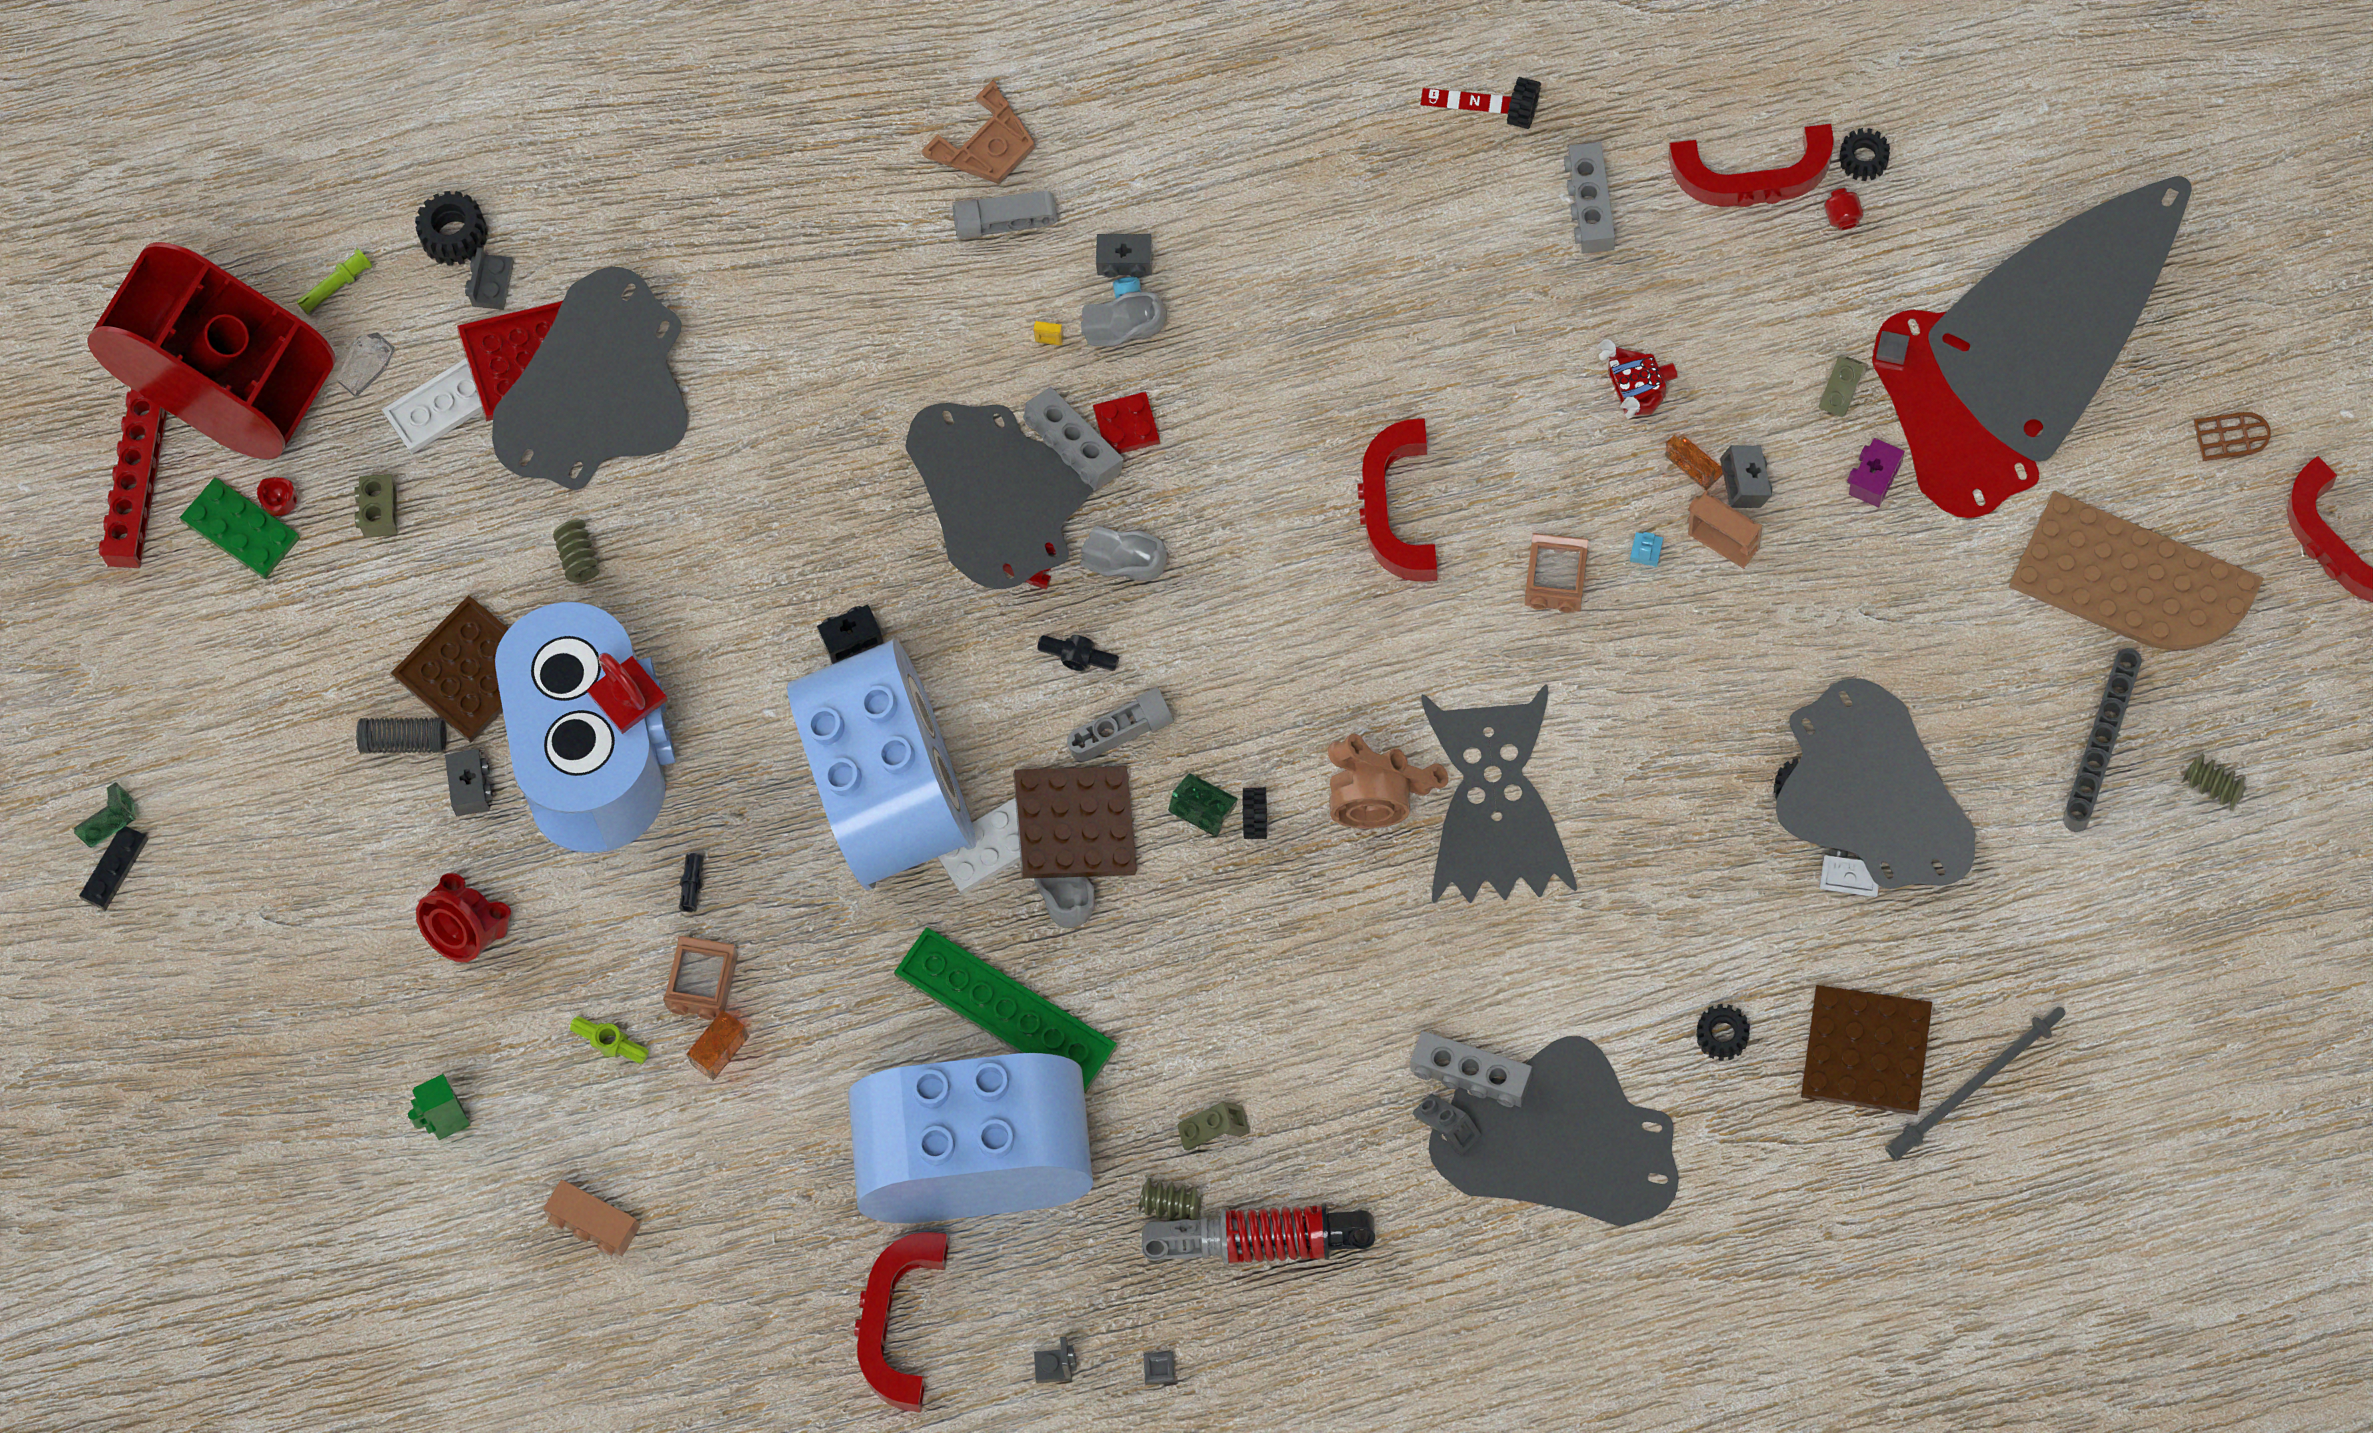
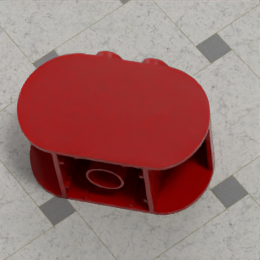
(211, 350)

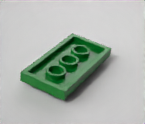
(239, 528)

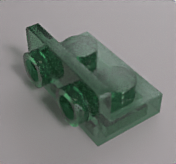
(1201, 804)

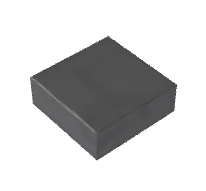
(1892, 347)
(1159, 1368)

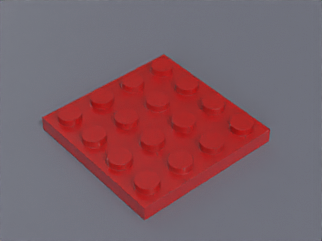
(502, 348)

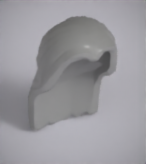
(1126, 318)
(1124, 554)
(1067, 899)

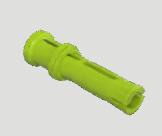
(344, 273)

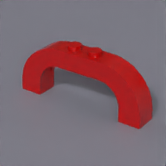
(1755, 186)
(2318, 538)
(1399, 558)
(902, 1256)

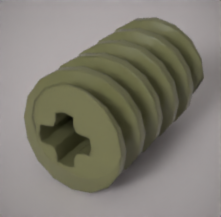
(575, 551)
(2215, 781)
(1170, 1201)

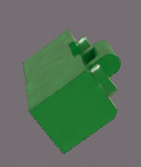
(437, 1108)

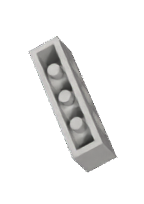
(1590, 159)
(1072, 438)
(1461, 1056)

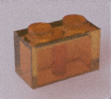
(717, 1045)

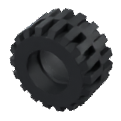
(445, 210)

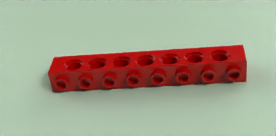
(129, 550)

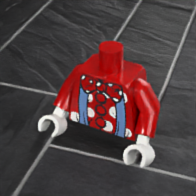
(1636, 378)

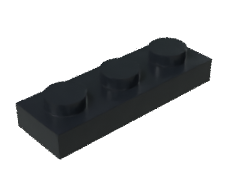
(113, 867)

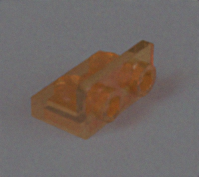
(1693, 461)

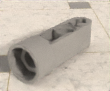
(1004, 214)
(1148, 712)

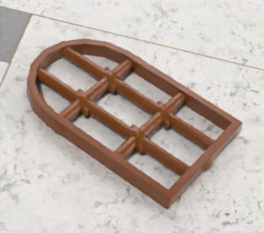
(2225, 444)

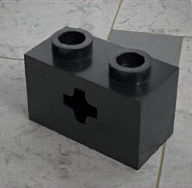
(842, 645)

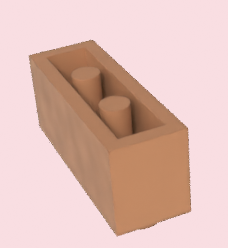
(591, 1219)

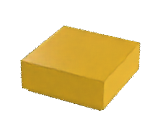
(1048, 333)

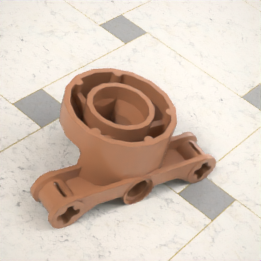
(1376, 786)

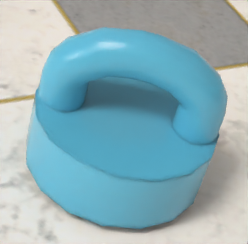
(1125, 285)

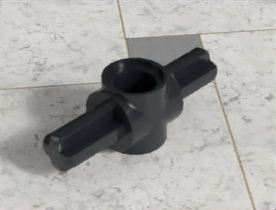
(1078, 653)

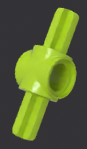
(598, 1033)

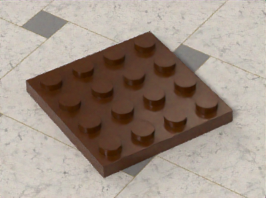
(457, 669)
(1074, 822)
(1866, 1050)

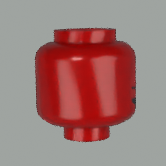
(1843, 209)

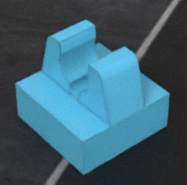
(1646, 549)

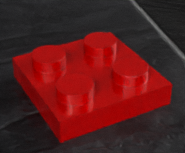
(1127, 423)

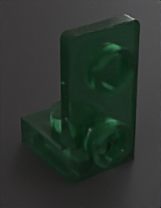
(109, 819)

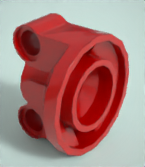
(460, 919)

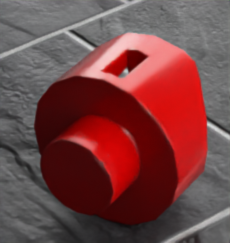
(277, 495)

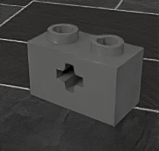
(1112, 249)
(1746, 476)
(468, 797)

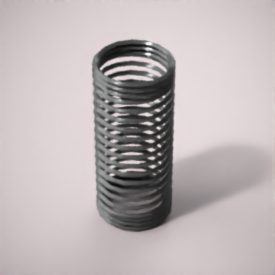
(364, 735)

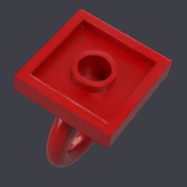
(625, 692)

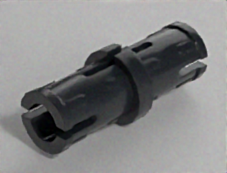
(691, 882)

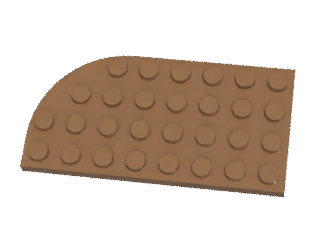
(2132, 578)

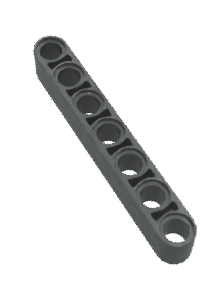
(2099, 751)

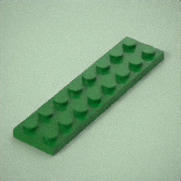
(1001, 1005)

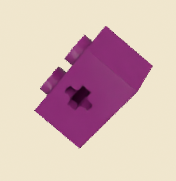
(1874, 486)

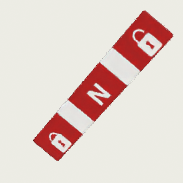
(1465, 100)

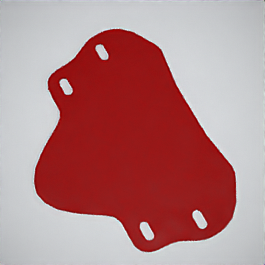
(1946, 440)

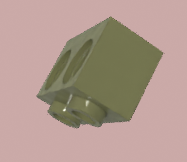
(380, 505)

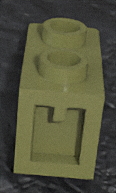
(1842, 385)
(1212, 1123)

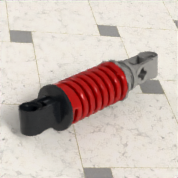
(1250, 1237)

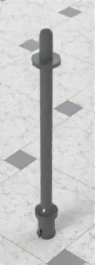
(1914, 1135)

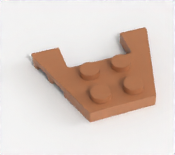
(993, 149)

